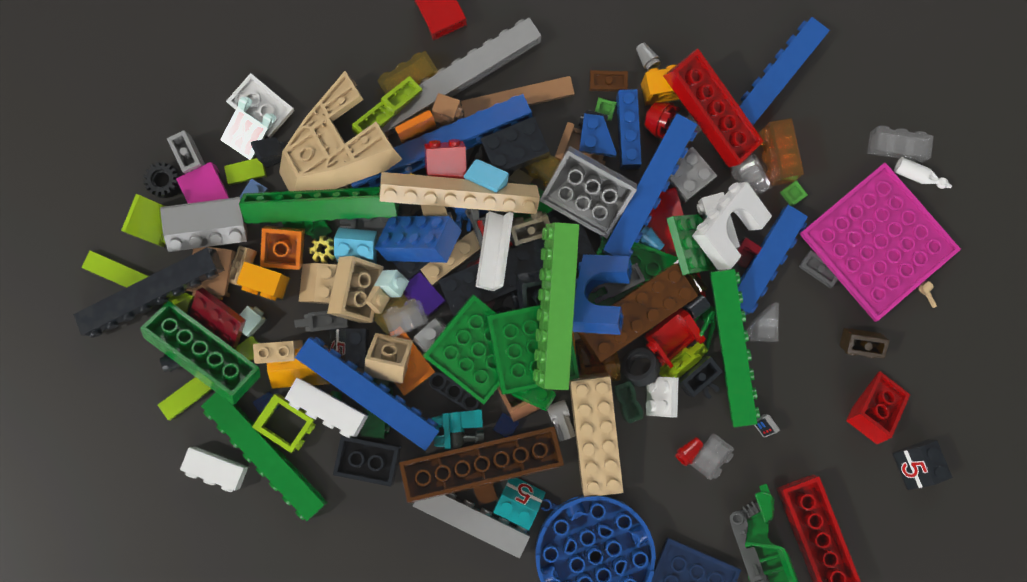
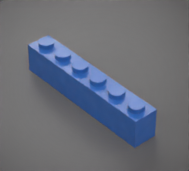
(773, 253)

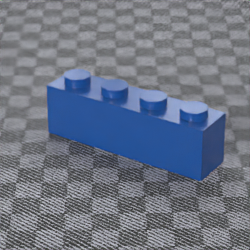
(628, 129)

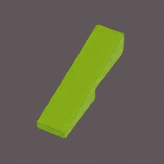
(389, 106)

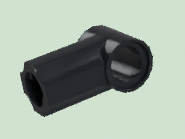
(697, 306)

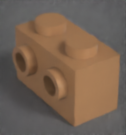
(446, 110)

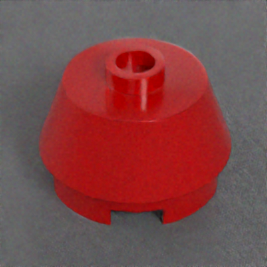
(660, 117)

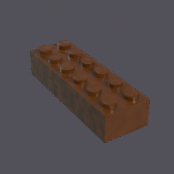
(643, 310)

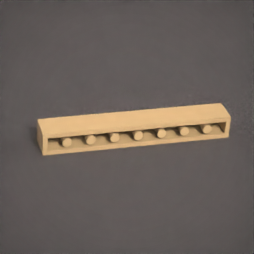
(457, 193)

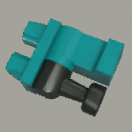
(454, 428)

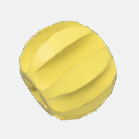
(318, 248)

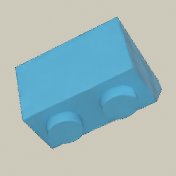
(355, 243)

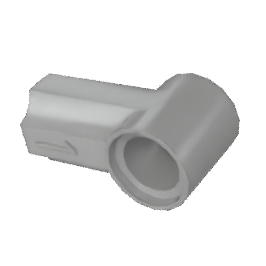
(559, 416)

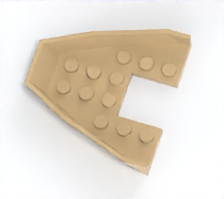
(319, 156)

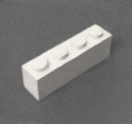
(326, 407)

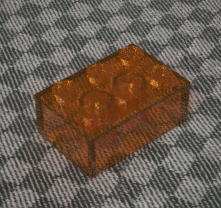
(781, 152)

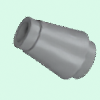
(648, 56)

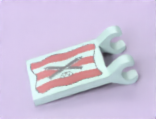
(245, 129)

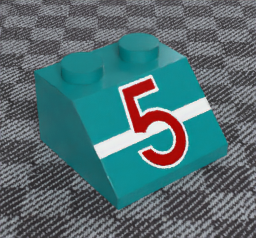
(519, 502)

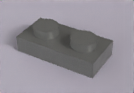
(816, 267)

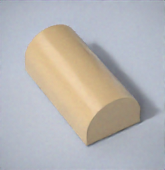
(242, 254)

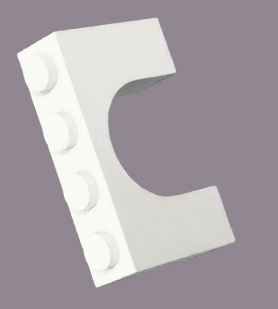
(712, 233)

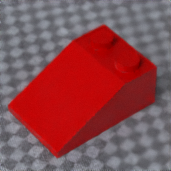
(879, 409)

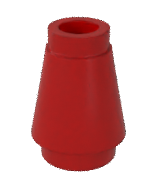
(689, 451)

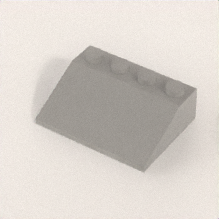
(588, 192)

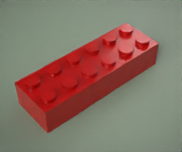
(817, 531)

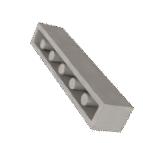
(477, 522)

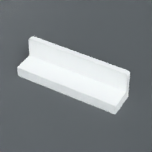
(494, 251)

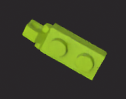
(684, 361)

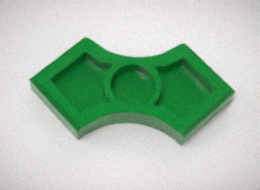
(312, 228)

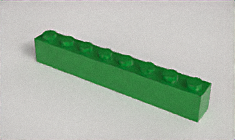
(315, 205)
(733, 347)
(265, 455)

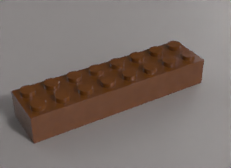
(480, 464)

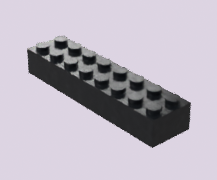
(522, 259)

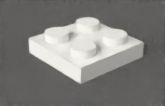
(662, 397)

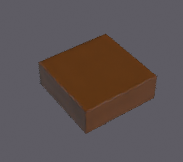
(485, 494)

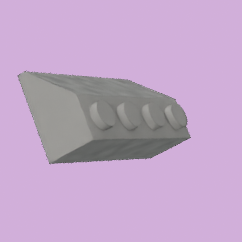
(203, 224)

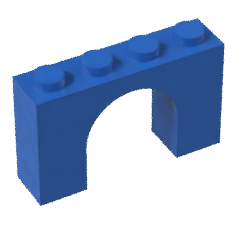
(593, 272)

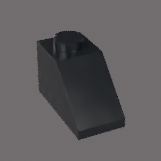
(268, 151)

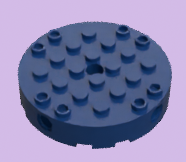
(594, 525)

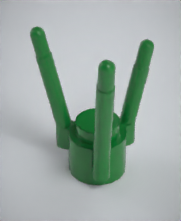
(708, 317)

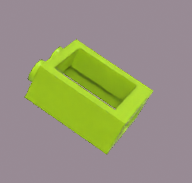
(268, 412)

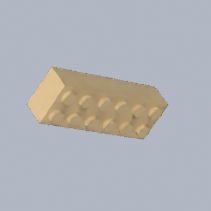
(596, 435)

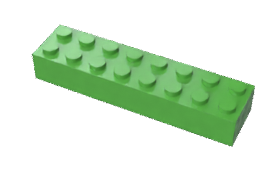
(557, 306)

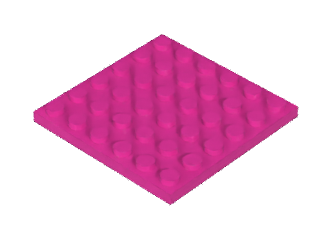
(880, 242)

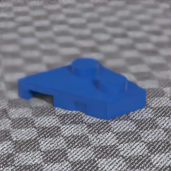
(596, 137)

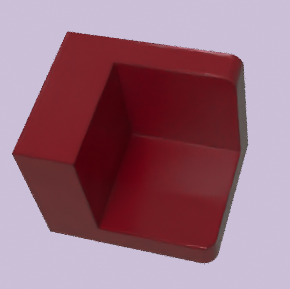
(748, 250)

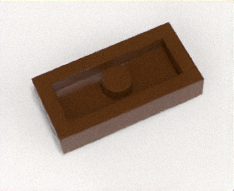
(608, 80)

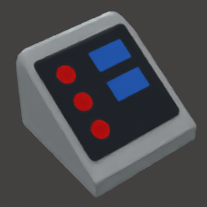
(766, 425)

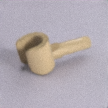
(925, 289)

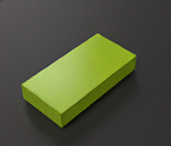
(244, 171)

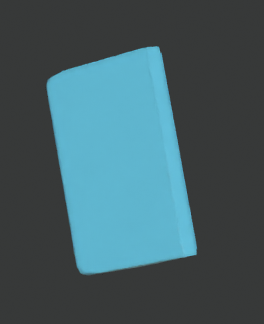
(487, 176)

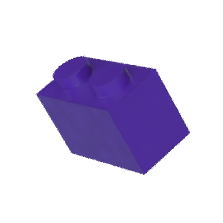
(422, 290)

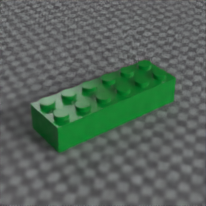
(201, 352)

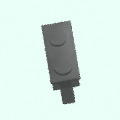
(321, 322)

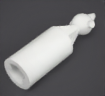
(919, 173)

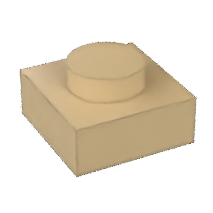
(377, 299)

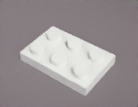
(263, 102)

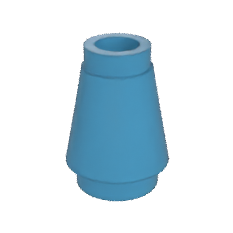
(651, 239)

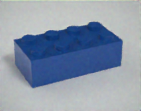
(418, 238)

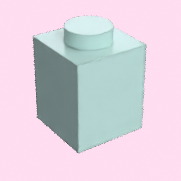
(392, 283)
(253, 320)

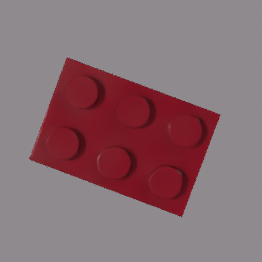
(217, 317)

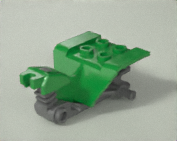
(758, 552)

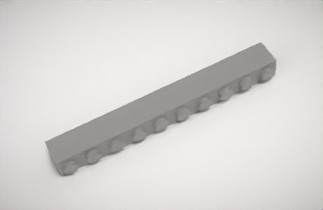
(469, 69)

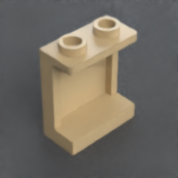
(275, 351)

